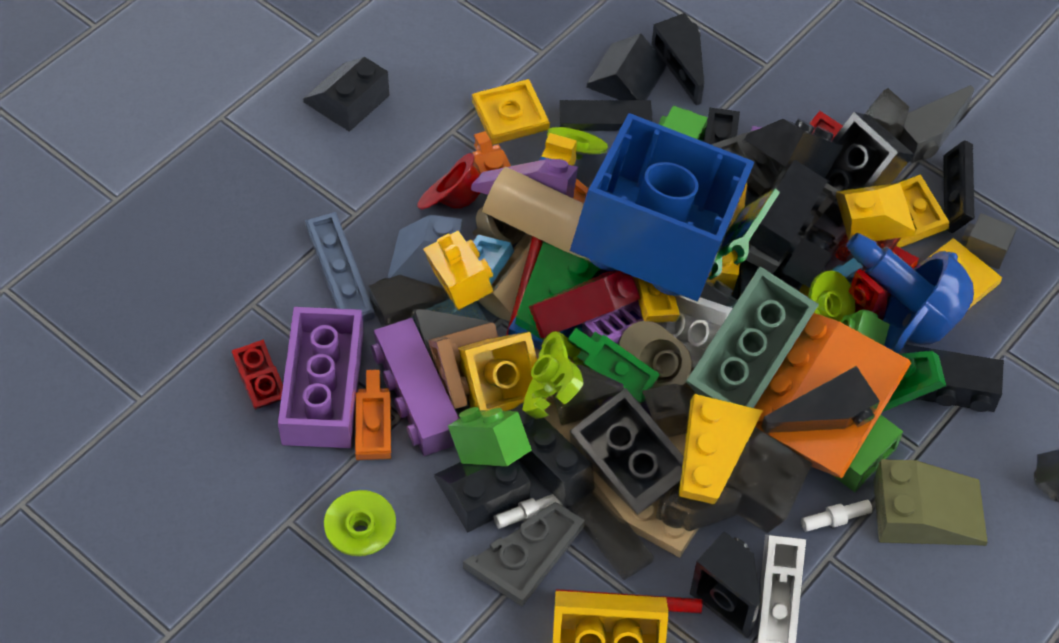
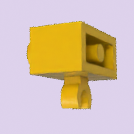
(459, 269)

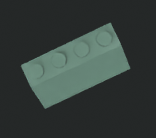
(752, 341)

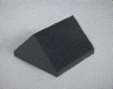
(628, 70)

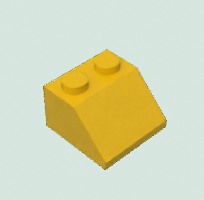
(498, 370)

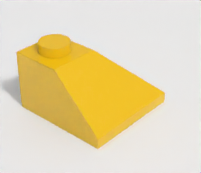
(876, 212)

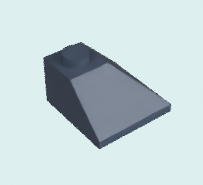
(409, 255)

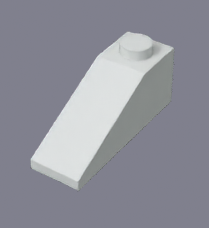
(780, 589)

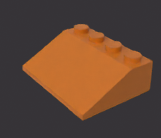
(817, 356)

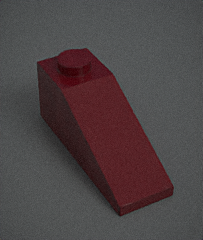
(584, 302)

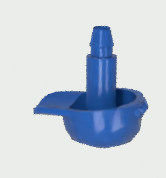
(933, 292)

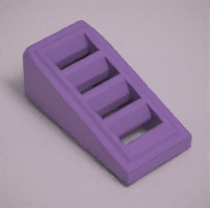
(605, 321)

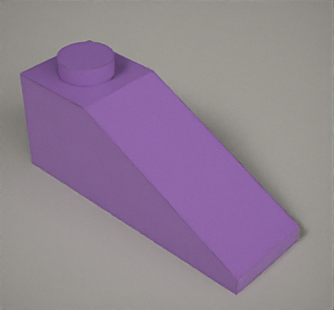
(552, 173)

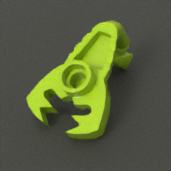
(553, 374)

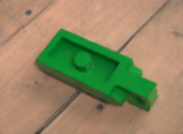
(614, 362)

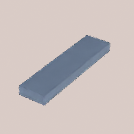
(338, 264)

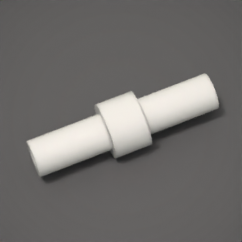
(524, 511)
(836, 515)

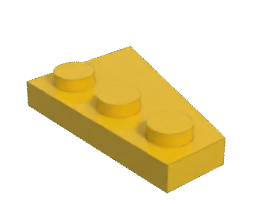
(713, 445)

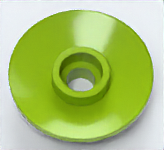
(586, 143)
(832, 295)
(356, 510)

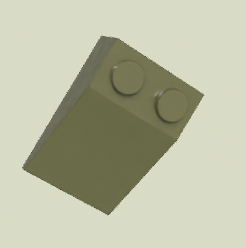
(927, 505)

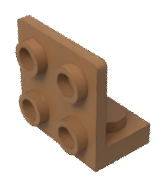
(447, 359)

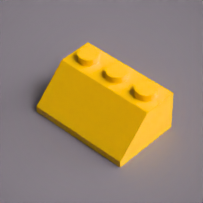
(609, 618)

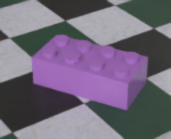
(321, 377)

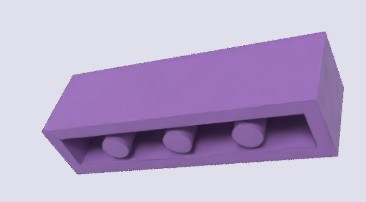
(416, 384)

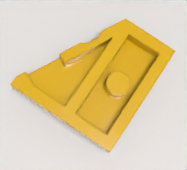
(925, 210)

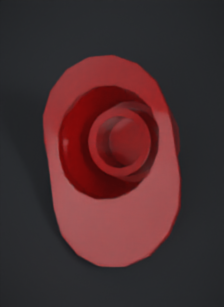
(453, 187)

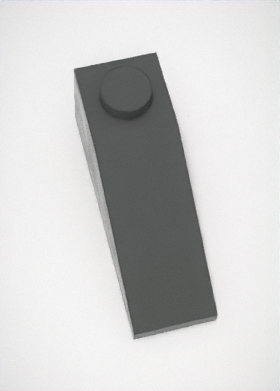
(932, 124)

